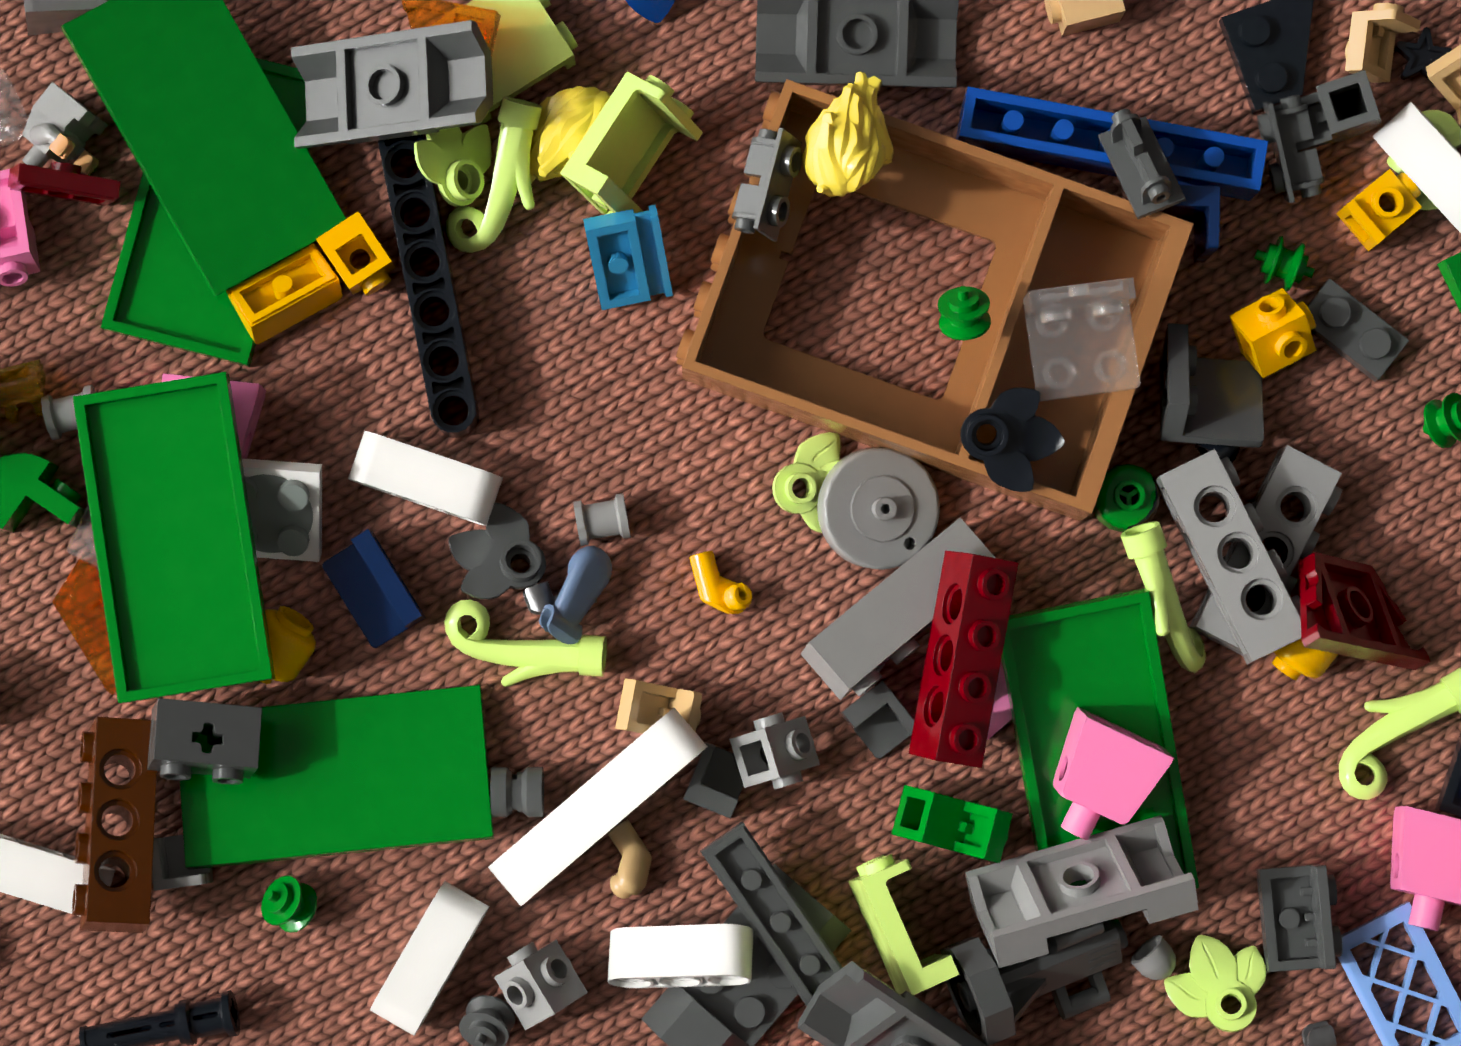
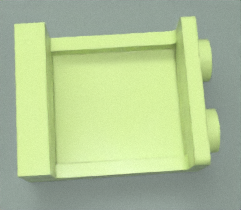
(525, 46)
(627, 142)
(889, 931)

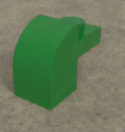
(25, 481)
(952, 824)

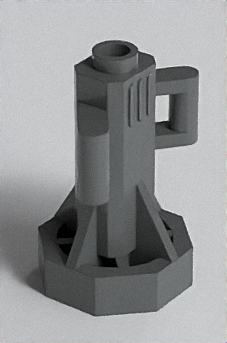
(995, 997)

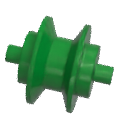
(1284, 263)
(964, 313)
(1443, 420)
(289, 904)

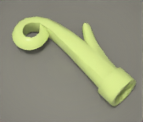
(510, 174)
(1146, 546)
(530, 656)
(1404, 717)

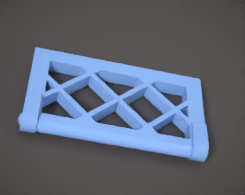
(1422, 951)

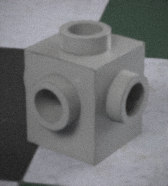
(775, 751)
(539, 983)

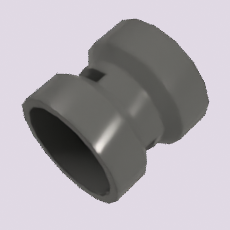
(517, 792)

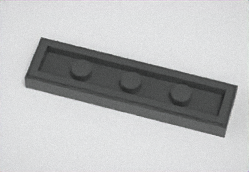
(771, 910)

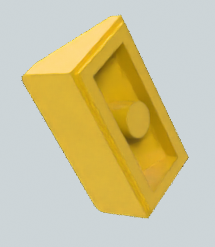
(285, 293)

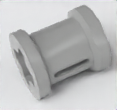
(60, 413)
(601, 519)

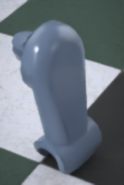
(586, 579)

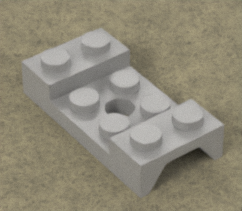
(1033, 899)

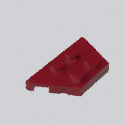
(1351, 613)

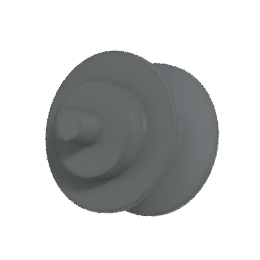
(487, 1021)

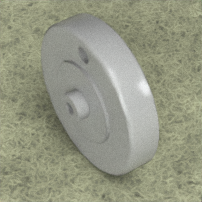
(878, 508)

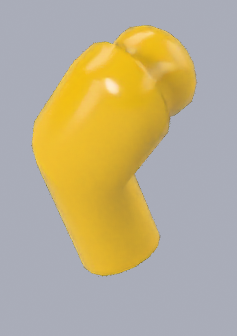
(717, 590)

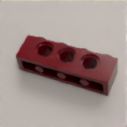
(963, 658)

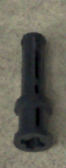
(188, 1021)

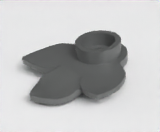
(491, 551)

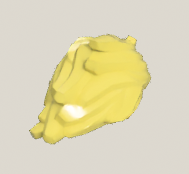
(562, 127)
(848, 140)

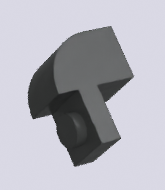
(1340, 110)

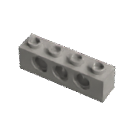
(1292, 475)
(1182, 492)

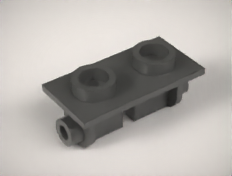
(776, 161)
(1140, 164)
(1292, 168)

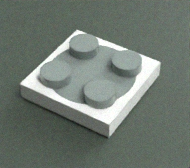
(285, 508)

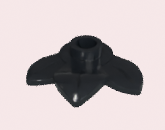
(1018, 438)

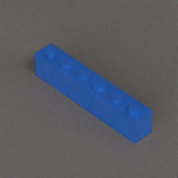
(1069, 139)

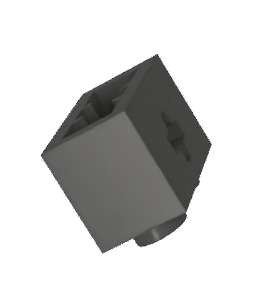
(228, 727)

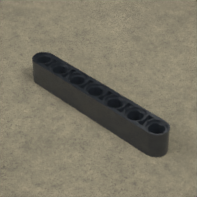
(427, 290)

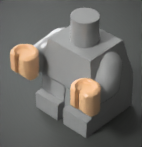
(59, 130)

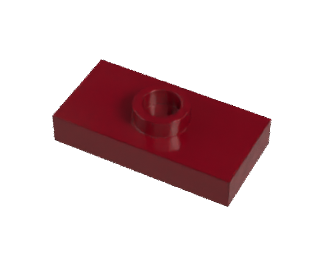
(63, 182)

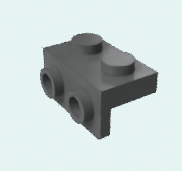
(1298, 917)

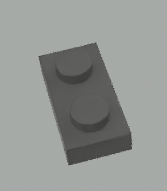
(1354, 330)

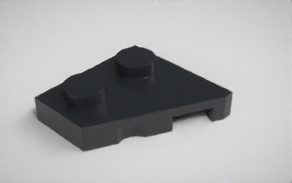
(1269, 49)

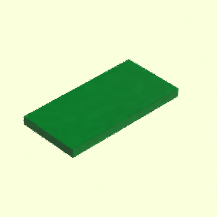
(205, 132)
(156, 282)
(173, 537)
(1108, 663)
(348, 781)

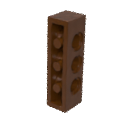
(126, 906)

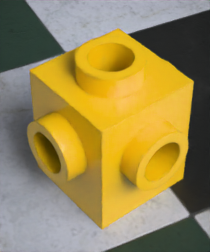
(1274, 332)

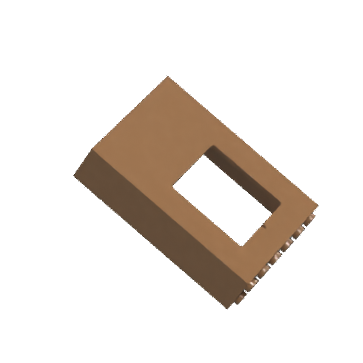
(1043, 237)

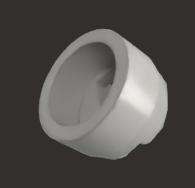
(1154, 959)

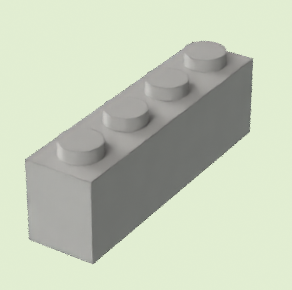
(887, 618)

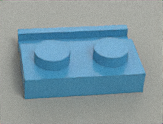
(627, 257)

